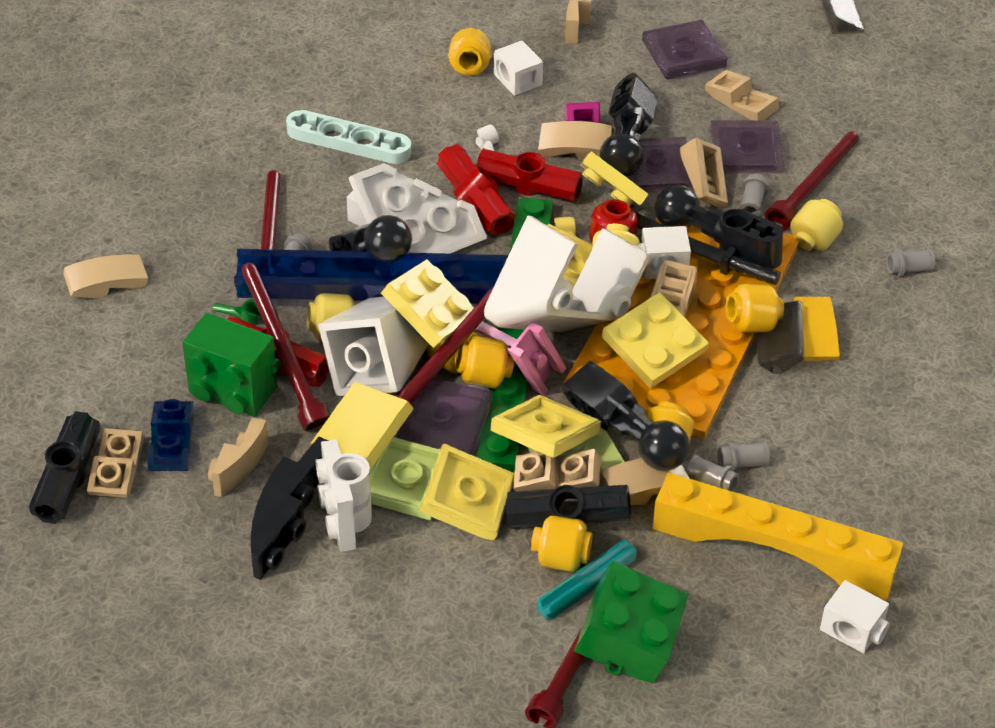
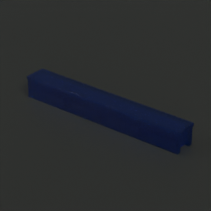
(356, 273)

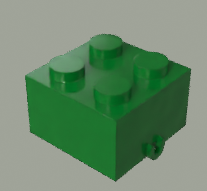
(230, 364)
(631, 623)

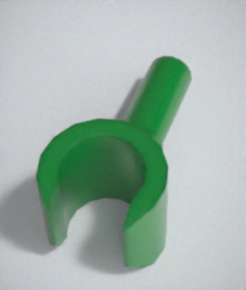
(245, 312)

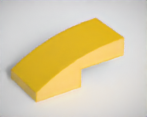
(819, 329)

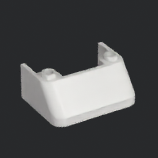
(536, 292)

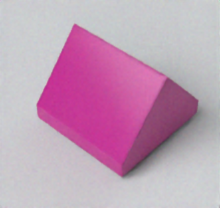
(583, 112)

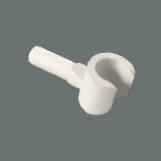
(487, 137)

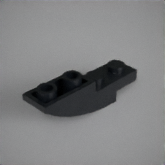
(281, 509)

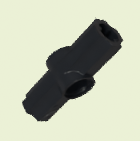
(64, 467)
(595, 505)

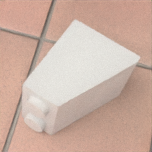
(371, 347)

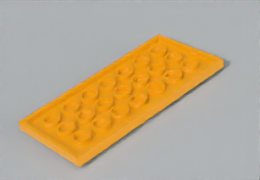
(707, 379)

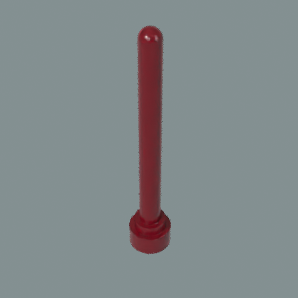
(270, 210)
(785, 210)
(445, 351)
(311, 411)
(549, 702)

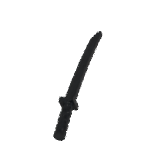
(727, 260)

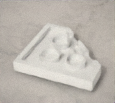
(434, 218)

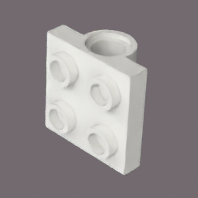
(344, 493)

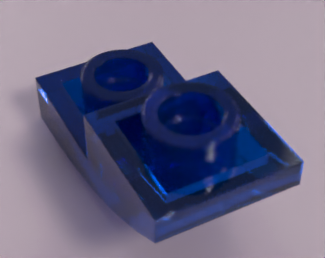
(171, 435)

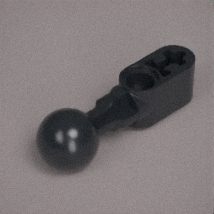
(633, 112)
(748, 233)
(384, 238)
(602, 396)

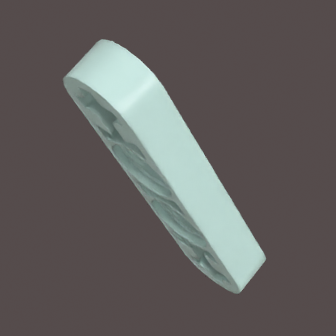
(316, 125)

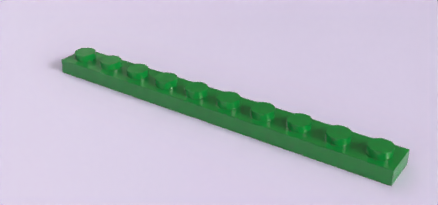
(512, 391)

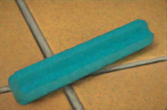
(584, 580)

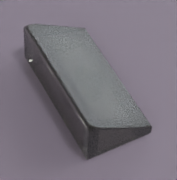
(842, 16)
(784, 343)

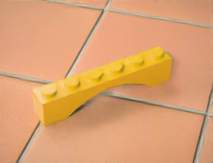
(712, 513)

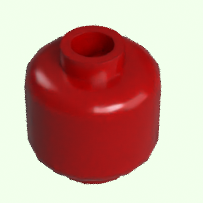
(612, 212)

